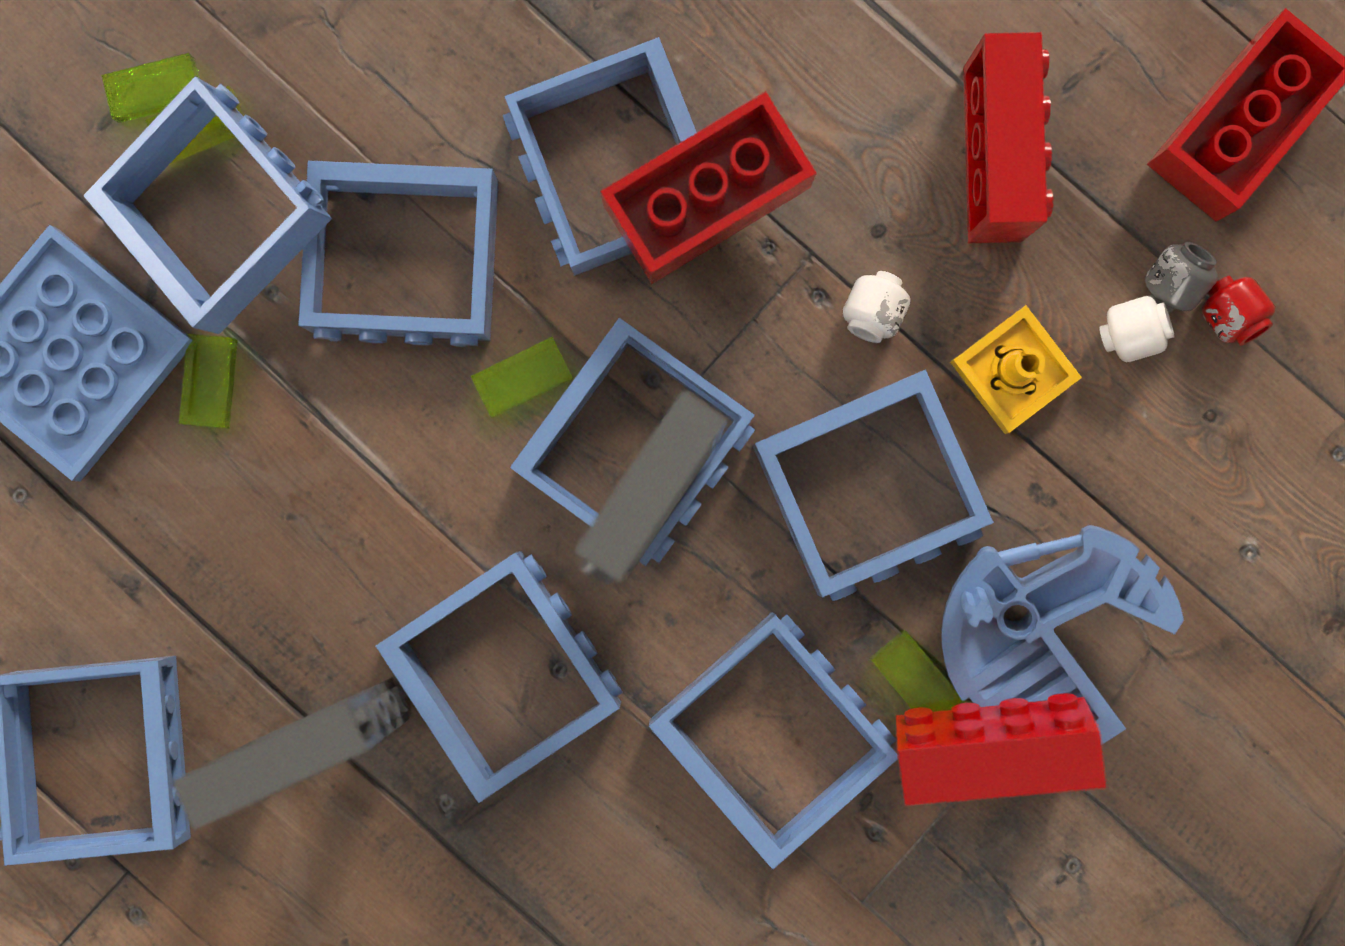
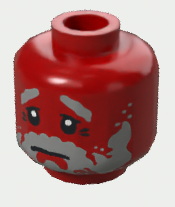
(1238, 310)

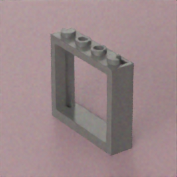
(650, 490)
(292, 753)

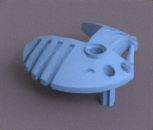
(1025, 658)

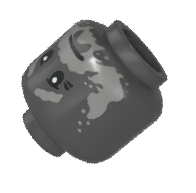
(1182, 276)

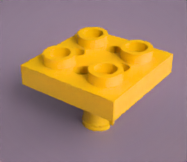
(1028, 359)

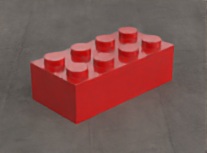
(1251, 116)
(1006, 138)
(708, 187)
(999, 750)

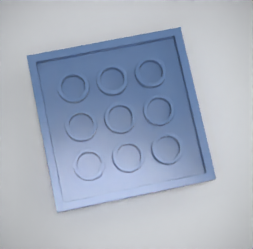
(77, 353)

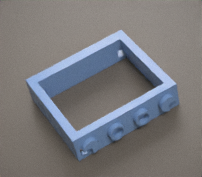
(572, 86)
(147, 158)
(407, 180)
(581, 390)
(920, 549)
(441, 717)
(164, 758)
(778, 846)

